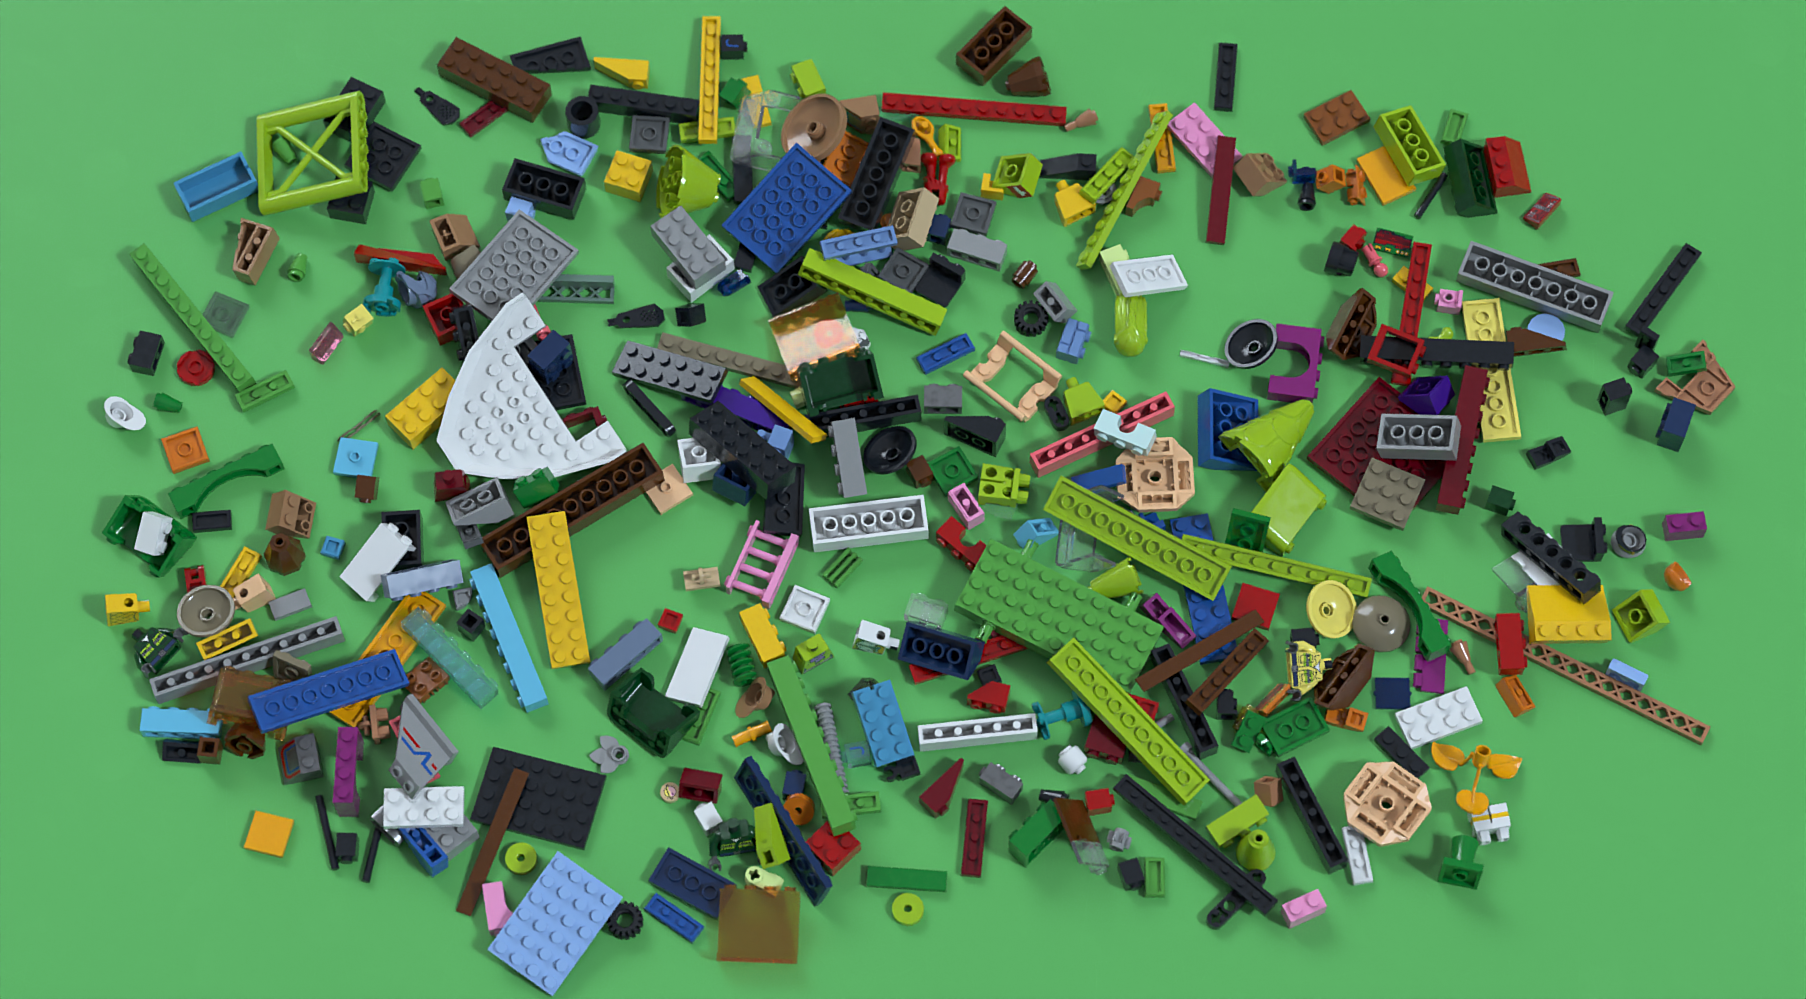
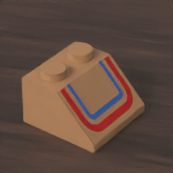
(862, 113)

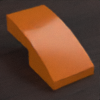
(1347, 719)

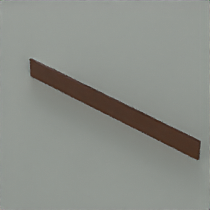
(1199, 650)
(492, 842)

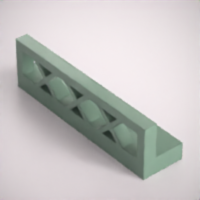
(581, 282)

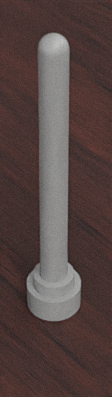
(1187, 749)

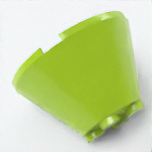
(685, 183)

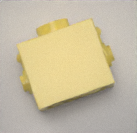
(357, 320)

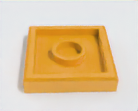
(269, 834)

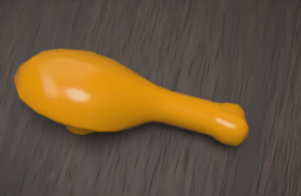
(925, 131)

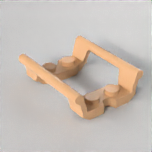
(997, 360)

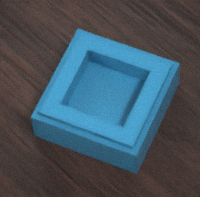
(332, 547)

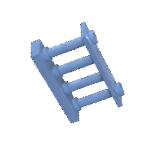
(860, 246)

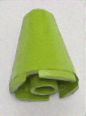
(1118, 581)
(1255, 850)

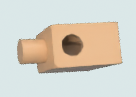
(253, 594)

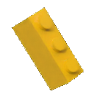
(762, 634)
(227, 639)

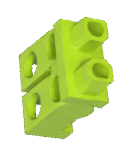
(1001, 484)

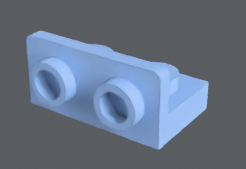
(1626, 674)

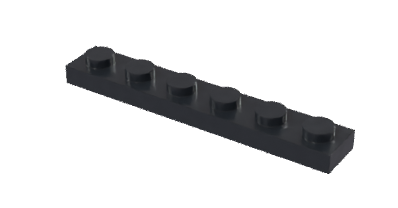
(1663, 289)

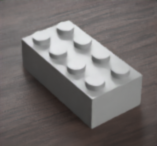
(688, 247)
(1419, 436)
(848, 458)

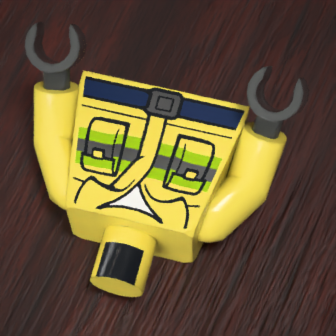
(1304, 667)

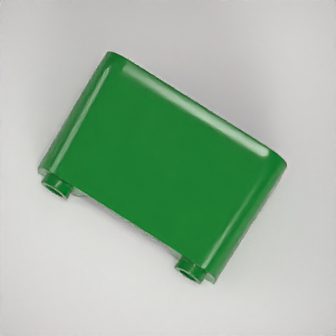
(124, 528)

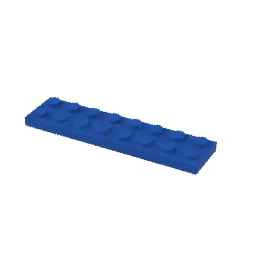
(1205, 615)
(328, 691)

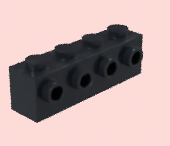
(465, 329)

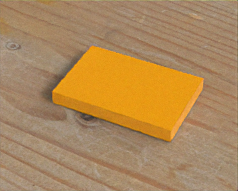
(1384, 176)

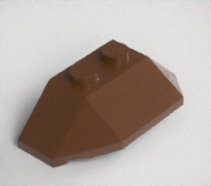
(1353, 319)
(1345, 679)

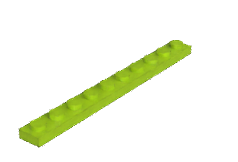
(1126, 186)
(1280, 565)

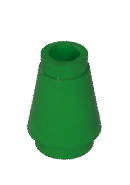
(167, 403)

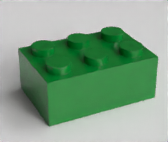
(1036, 833)

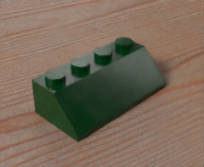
(1469, 179)

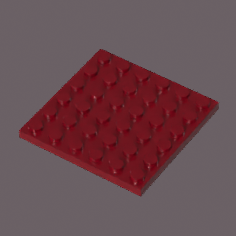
(1353, 442)

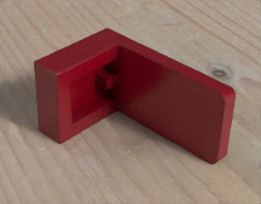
(588, 414)

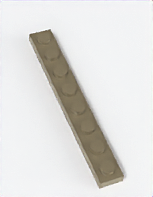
(728, 359)

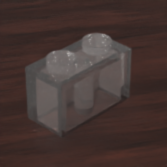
(926, 610)

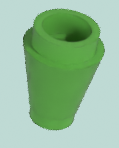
(285, 150)
(298, 268)

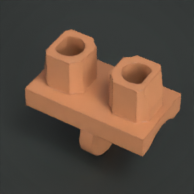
(378, 732)

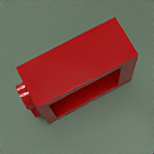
(1377, 345)

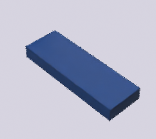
(945, 353)
(1107, 477)
(674, 918)

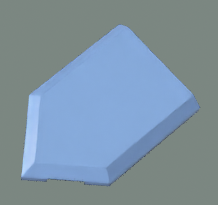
(569, 152)

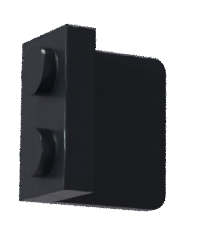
(941, 280)
(1585, 540)

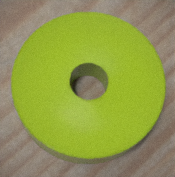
(521, 867)
(907, 900)

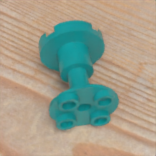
(382, 300)
(1069, 711)

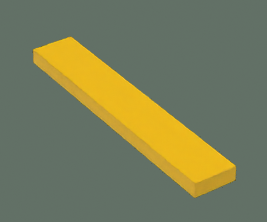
(783, 409)

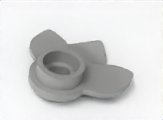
(607, 754)

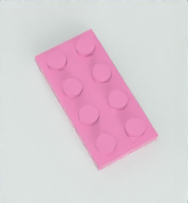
(1198, 136)

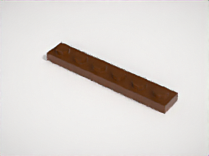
(1226, 671)

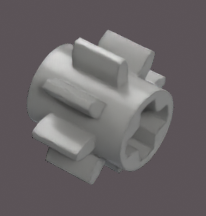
(1119, 839)

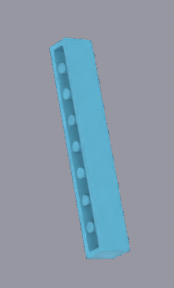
(509, 638)

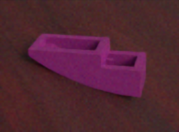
(1173, 624)

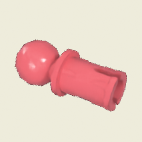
(1380, 269)

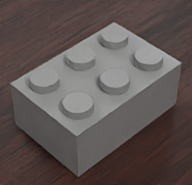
(454, 839)

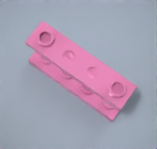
(774, 578)

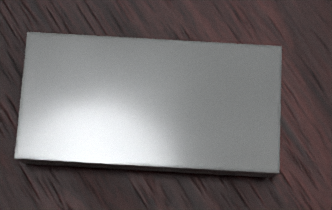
(290, 604)

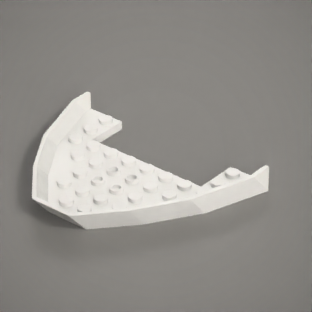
(501, 417)

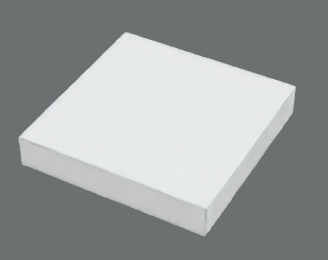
(804, 609)

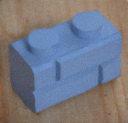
(1073, 341)

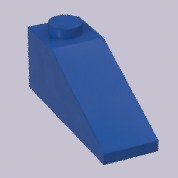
(425, 850)

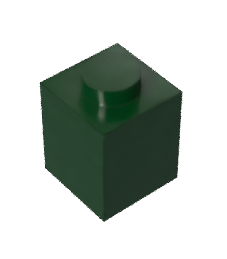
(1500, 500)

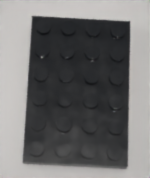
(555, 801)

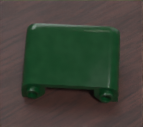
(649, 714)

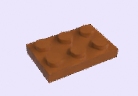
(1336, 117)

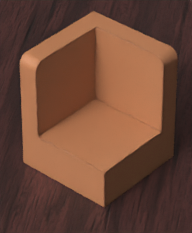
(1269, 790)

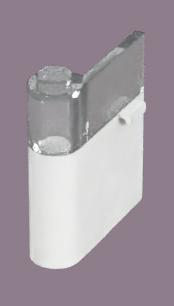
(1518, 573)

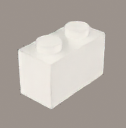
(153, 533)

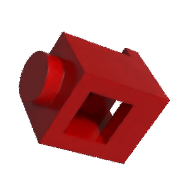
(1354, 238)

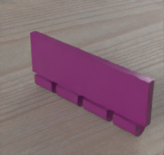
(1432, 672)

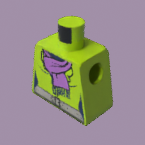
(813, 653)

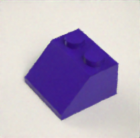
(1428, 394)

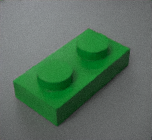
(1686, 363)
(1248, 730)

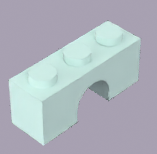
(1138, 441)

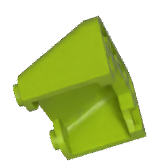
(1289, 505)

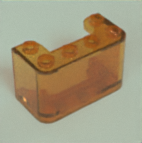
(231, 696)

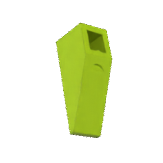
(769, 838)

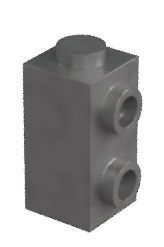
(1000, 782)

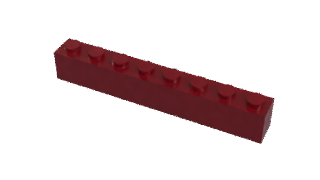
(1469, 414)

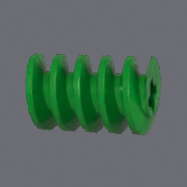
(740, 664)

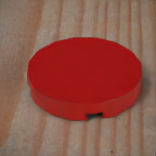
(195, 368)

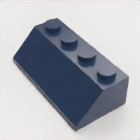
(940, 650)

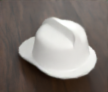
(122, 414)
(782, 743)

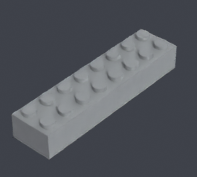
(1534, 286)

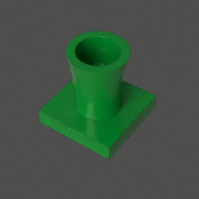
(1460, 869)

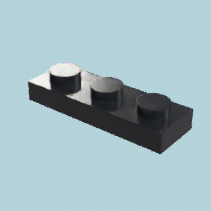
(1401, 752)

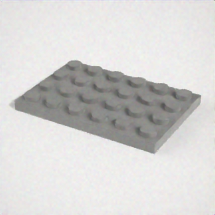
(517, 261)

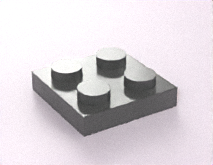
(649, 134)
(973, 214)
(903, 270)

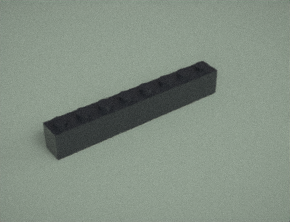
(1444, 352)

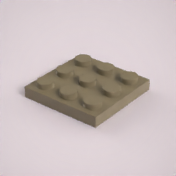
(1387, 494)

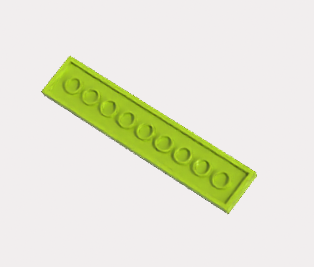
(1137, 538)
(1128, 721)

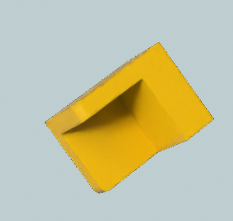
(988, 192)

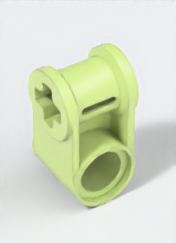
(763, 879)

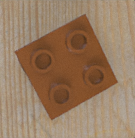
(425, 679)

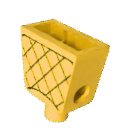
(124, 608)

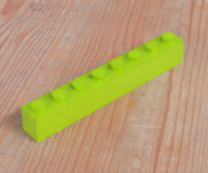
(872, 292)

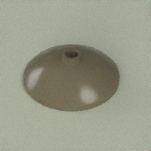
(202, 603)
(1373, 631)

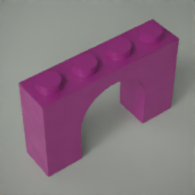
(1306, 342)
(349, 751)

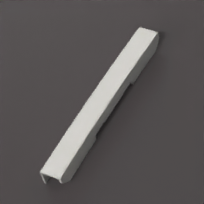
(1217, 361)

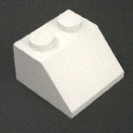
(696, 461)

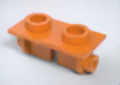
(1358, 192)

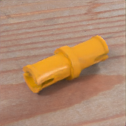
(751, 733)

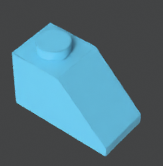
(1037, 530)

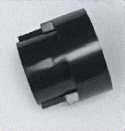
(1341, 260)

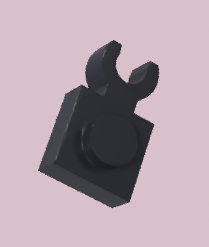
(905, 768)

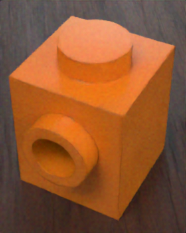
(1330, 179)

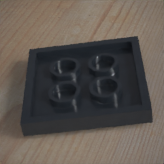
(387, 156)

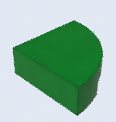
(1264, 745)

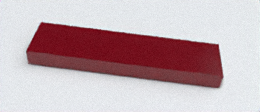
(974, 838)

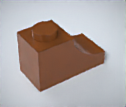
(1143, 195)

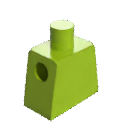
(1081, 401)

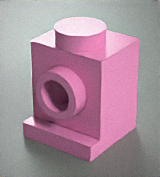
(1448, 301)

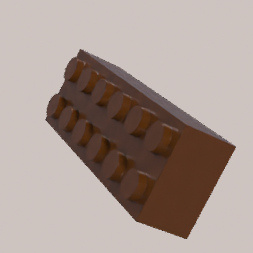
(494, 79)

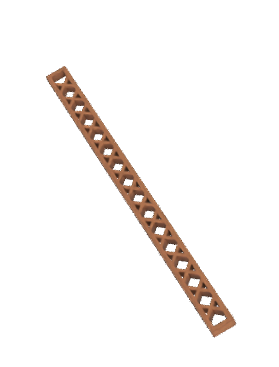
(1565, 661)

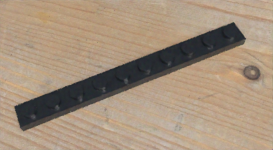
(1195, 845)

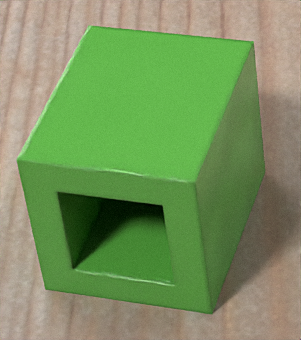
(431, 193)

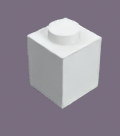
(707, 818)

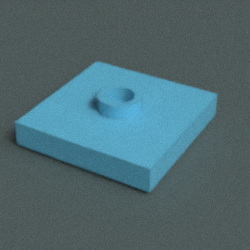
(355, 457)

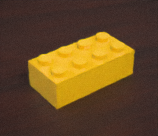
(422, 410)

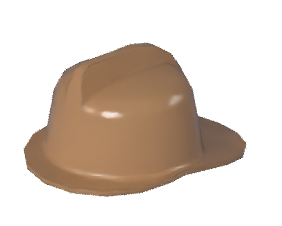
(755, 698)

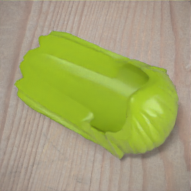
(1130, 325)

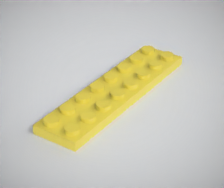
(1500, 415)

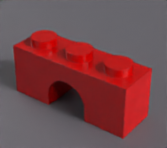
(950, 535)

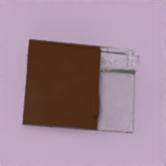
(1082, 834)

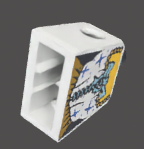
(874, 638)

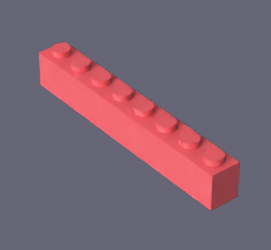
(1085, 442)

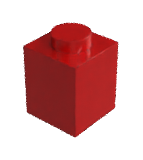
(1099, 801)

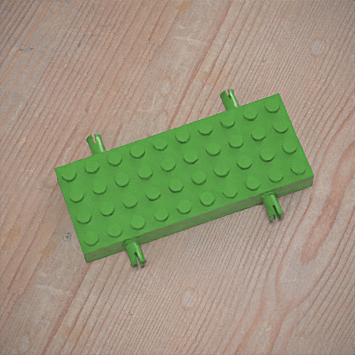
(1048, 609)

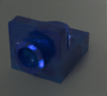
(1301, 175)

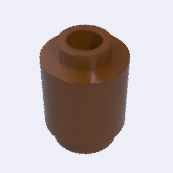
(1024, 274)

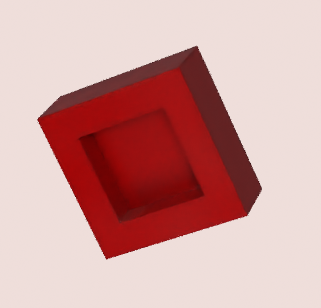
(670, 620)

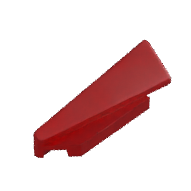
(410, 260)

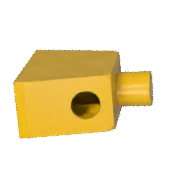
(1071, 204)

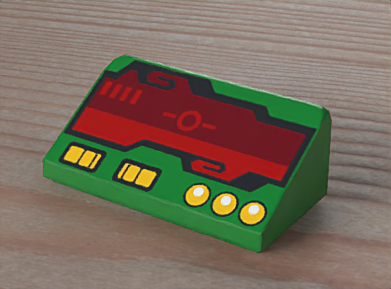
(1392, 242)

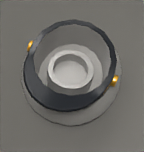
(1628, 541)

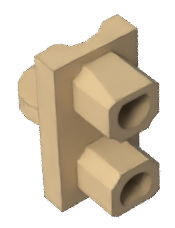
(701, 579)

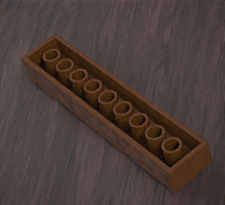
(582, 502)

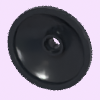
(1251, 344)
(890, 450)

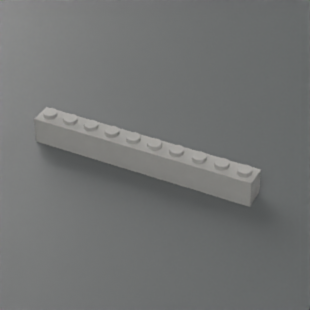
(250, 658)

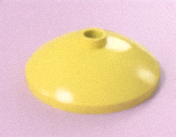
(1338, 607)

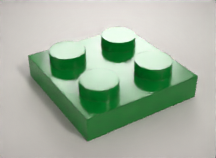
(952, 470)

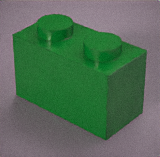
(535, 487)

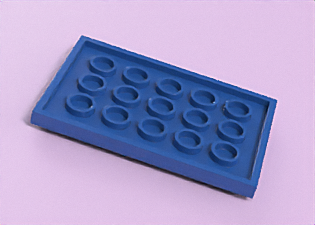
(786, 208)

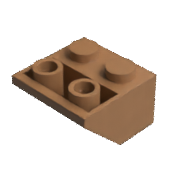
(1259, 173)
(453, 234)
(290, 515)

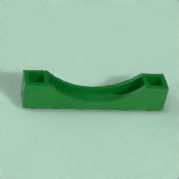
(190, 497)
(1390, 574)

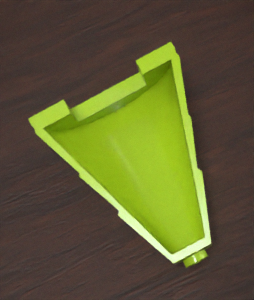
(1271, 439)

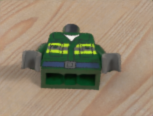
(156, 648)
(731, 839)

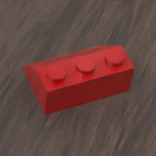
(1506, 166)

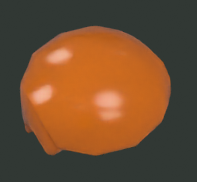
(1676, 577)

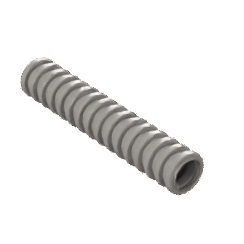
(826, 721)

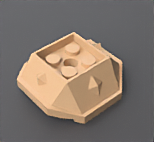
(1168, 463)
(1388, 784)

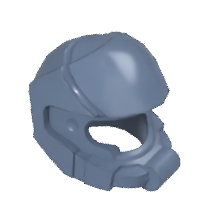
(416, 292)

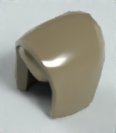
(463, 260)

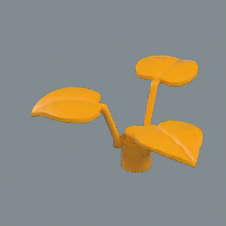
(1502, 766)

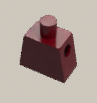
(450, 484)

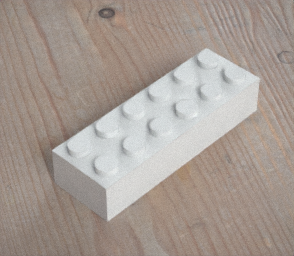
(868, 523)

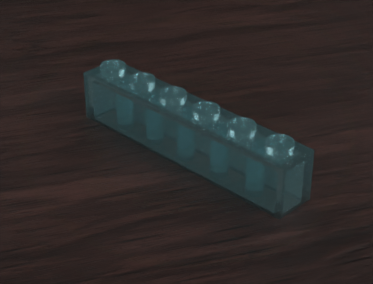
(450, 657)

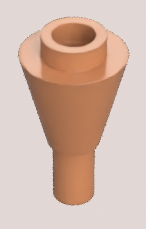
(1086, 119)
(1461, 652)

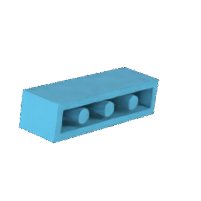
(178, 723)

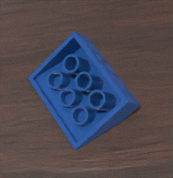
(1216, 414)

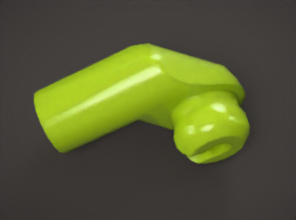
(1446, 333)

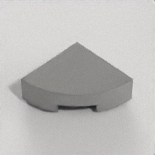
(462, 597)

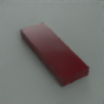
(482, 118)

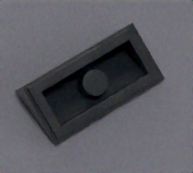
(180, 751)

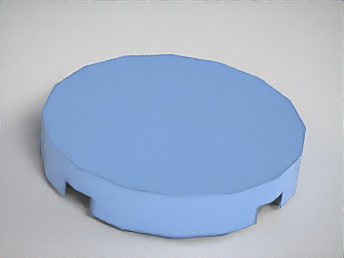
(1547, 325)

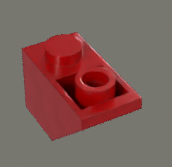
(991, 696)

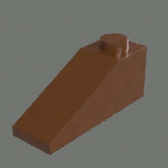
(1530, 342)

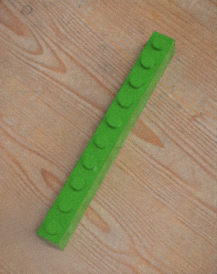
(192, 318)
(811, 745)

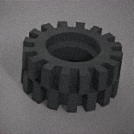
(1030, 328)
(625, 932)

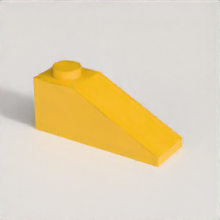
(626, 71)

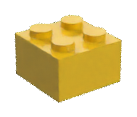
(628, 176)

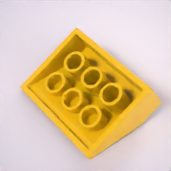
(1562, 619)

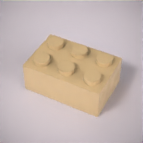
(913, 217)

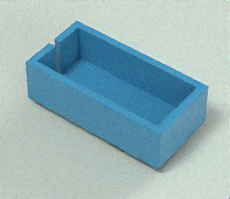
(216, 186)
(882, 723)

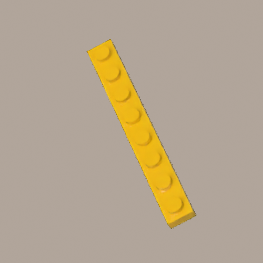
(709, 80)

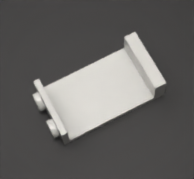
(375, 558)

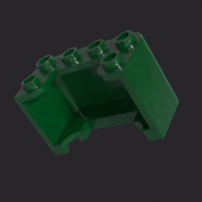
(839, 380)

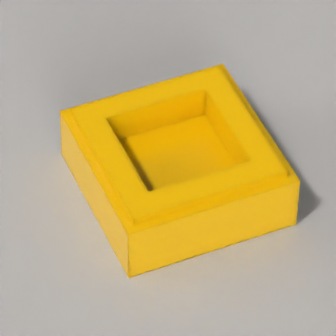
(1114, 402)

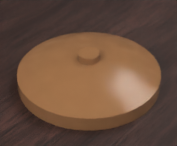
(815, 125)

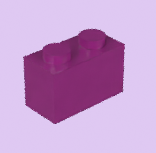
(1684, 526)

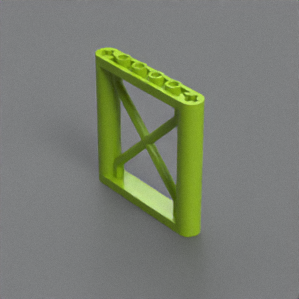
(349, 184)

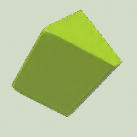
(950, 140)

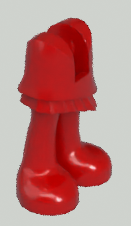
(930, 183)

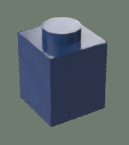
(939, 229)
(794, 783)

